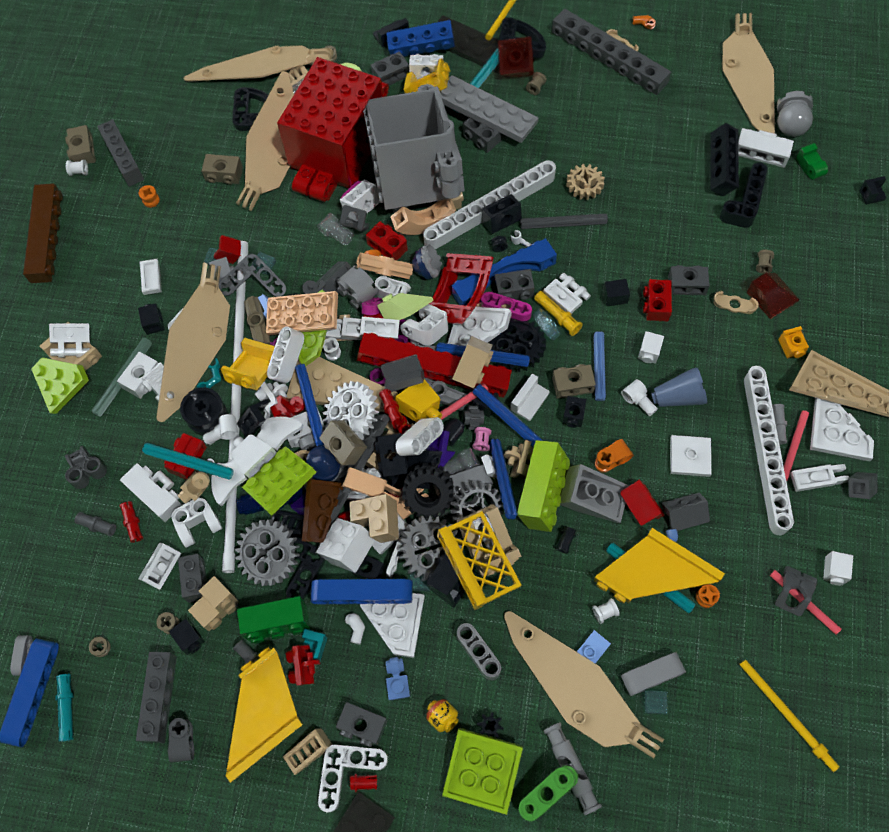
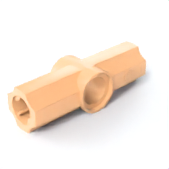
(384, 265)

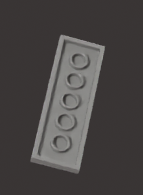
(488, 109)

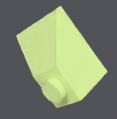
(402, 305)

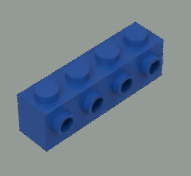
(421, 39)

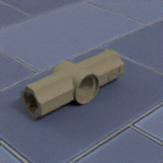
(255, 315)

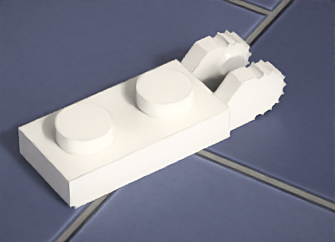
(818, 477)

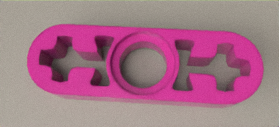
(520, 306)

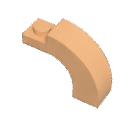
(415, 222)

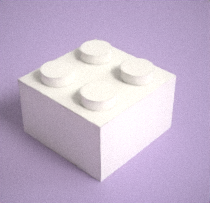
(346, 545)

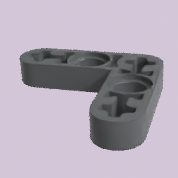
(248, 271)

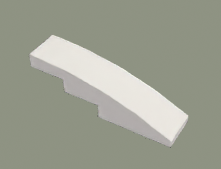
(354, 328)

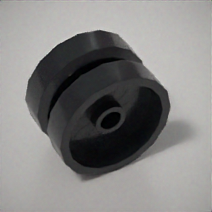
(202, 409)

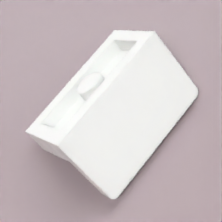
(529, 398)

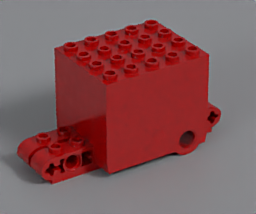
(327, 128)

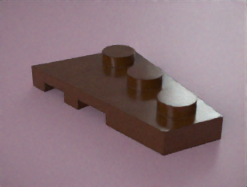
(319, 504)

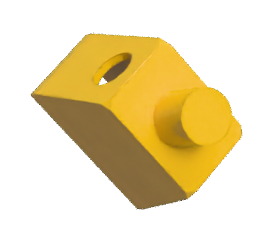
(419, 402)

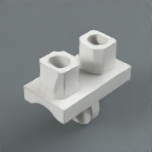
(271, 391)

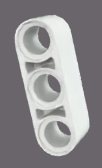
(285, 355)
(419, 436)

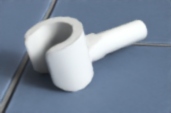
(518, 239)

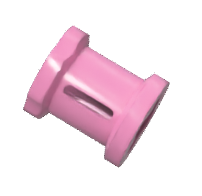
(482, 439)

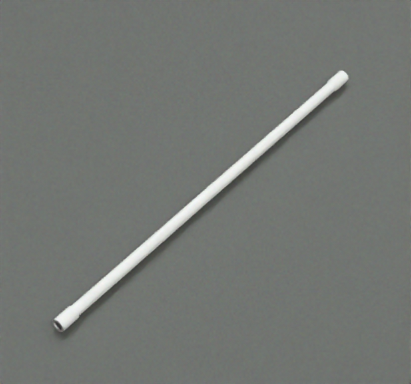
(229, 556)

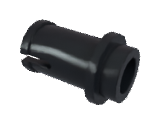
(566, 539)

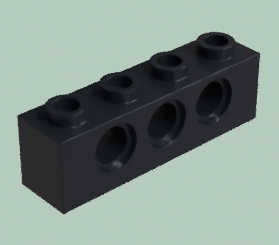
(724, 160)

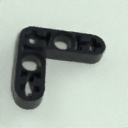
(307, 564)

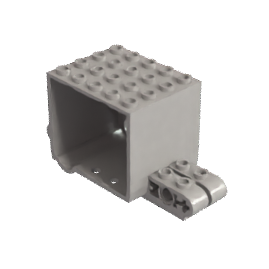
(413, 148)

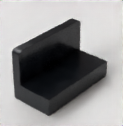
(381, 34)
(252, 418)

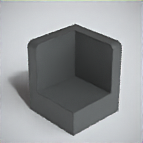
(863, 485)

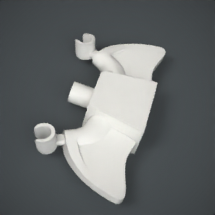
(253, 454)

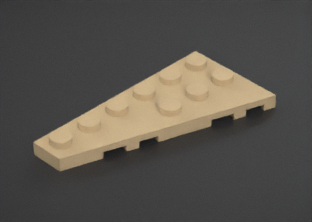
(326, 377)
(835, 383)

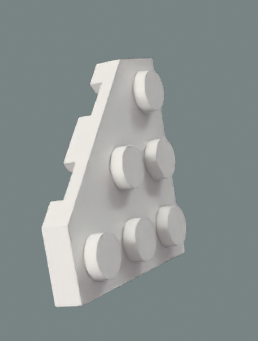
(483, 324)
(838, 432)
(397, 624)

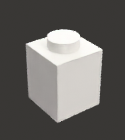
(650, 347)
(838, 568)

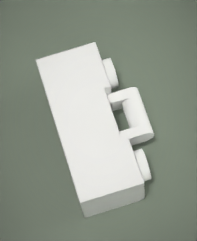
(764, 147)
(144, 486)

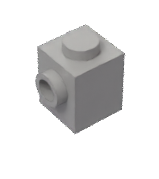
(225, 269)

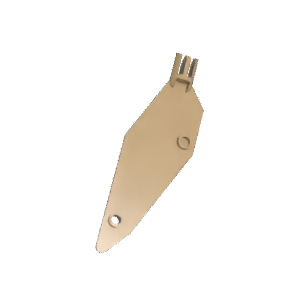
(261, 63)
(750, 74)
(264, 147)
(193, 341)
(579, 689)

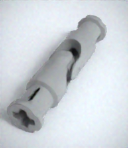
(562, 750)

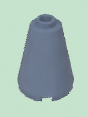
(681, 391)

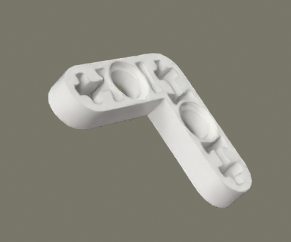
(345, 761)

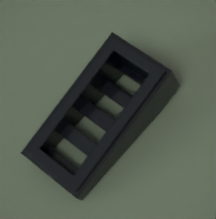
(297, 532)

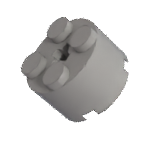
(356, 286)

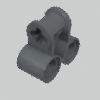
(82, 465)

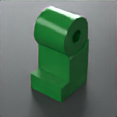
(812, 162)

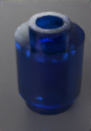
(247, 505)

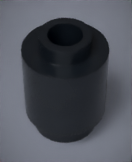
(456, 429)

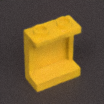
(436, 78)
(251, 365)

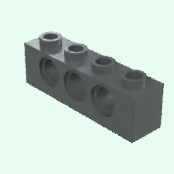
(120, 153)
(156, 697)

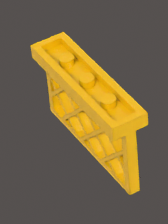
(461, 565)

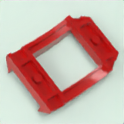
(457, 265)

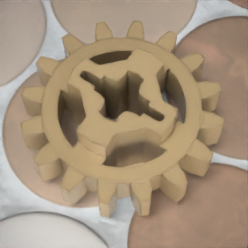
(585, 181)

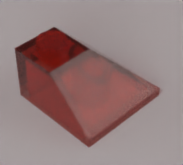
(516, 57)
(772, 294)

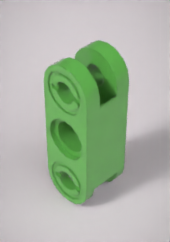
(540, 801)

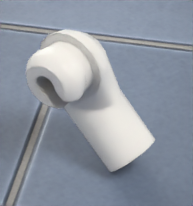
(357, 626)

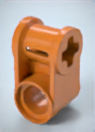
(615, 454)

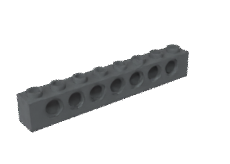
(611, 51)

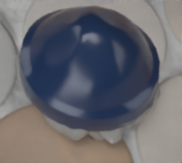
(426, 262)
(324, 464)

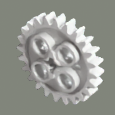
(354, 405)

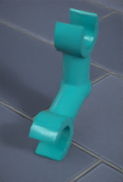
(216, 376)

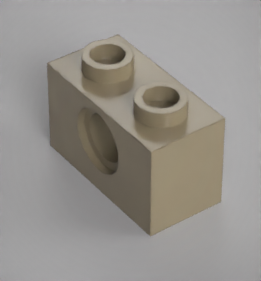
(80, 144)
(222, 169)
(564, 387)
(342, 442)

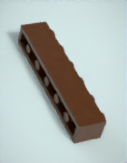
(42, 233)

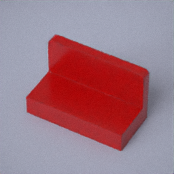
(641, 503)

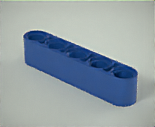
(362, 591)
(28, 692)

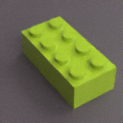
(543, 486)

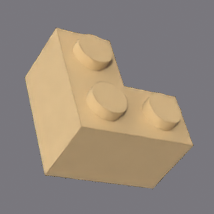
(475, 357)
(379, 515)
(214, 604)

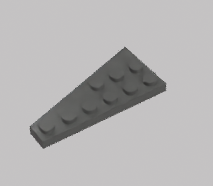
(369, 441)

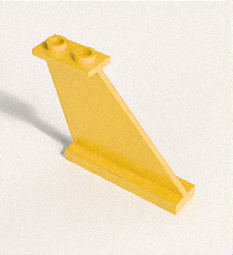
(655, 568)
(263, 713)

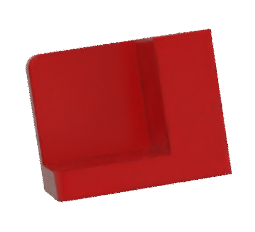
(228, 248)

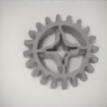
(477, 499)

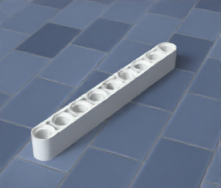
(527, 182)
(768, 457)

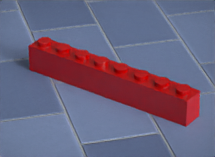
(435, 364)

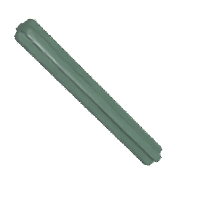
(114, 387)

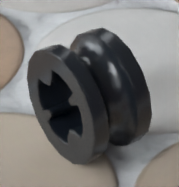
(499, 243)

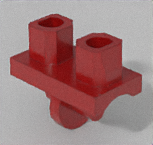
(287, 407)
(303, 665)

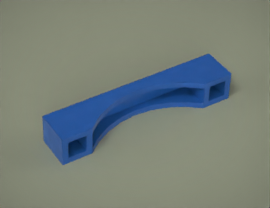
(535, 257)

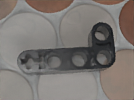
(744, 212)

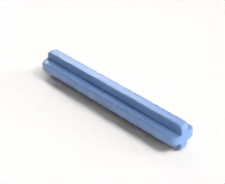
(599, 366)

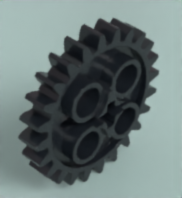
(517, 344)

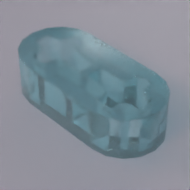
(547, 324)

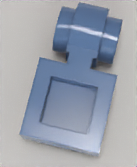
(397, 685)

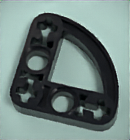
(511, 25)
(248, 118)

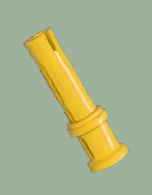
(564, 318)

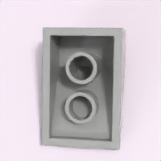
(593, 493)

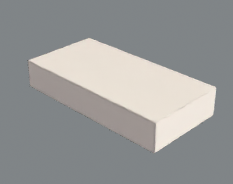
(150, 276)

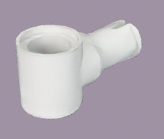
(636, 394)
(224, 430)

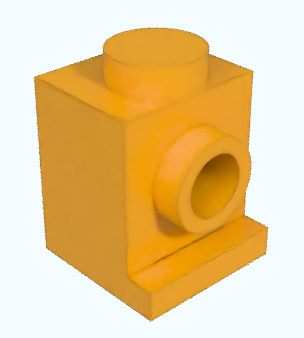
(793, 342)

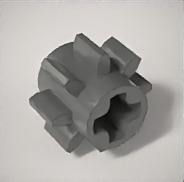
(473, 417)

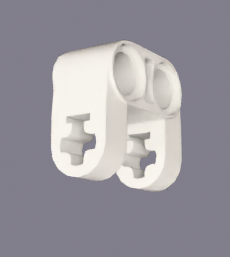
(430, 329)
(193, 519)

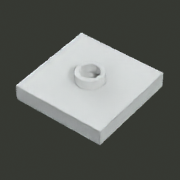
(690, 455)

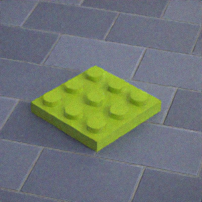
(278, 480)
(482, 771)

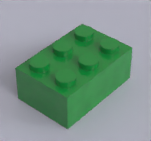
(273, 619)

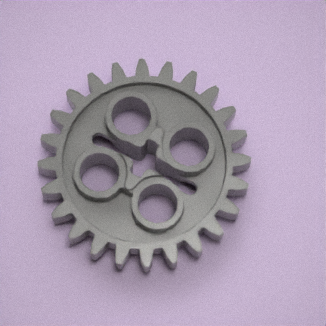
(424, 530)
(277, 567)

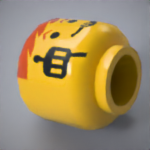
(442, 715)

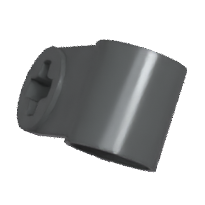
(180, 743)

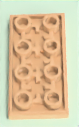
(302, 312)

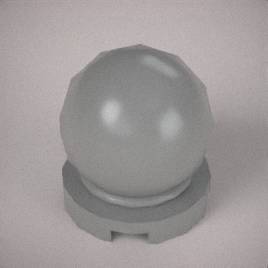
(795, 113)

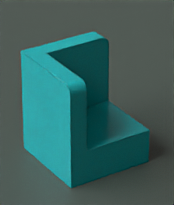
(316, 641)

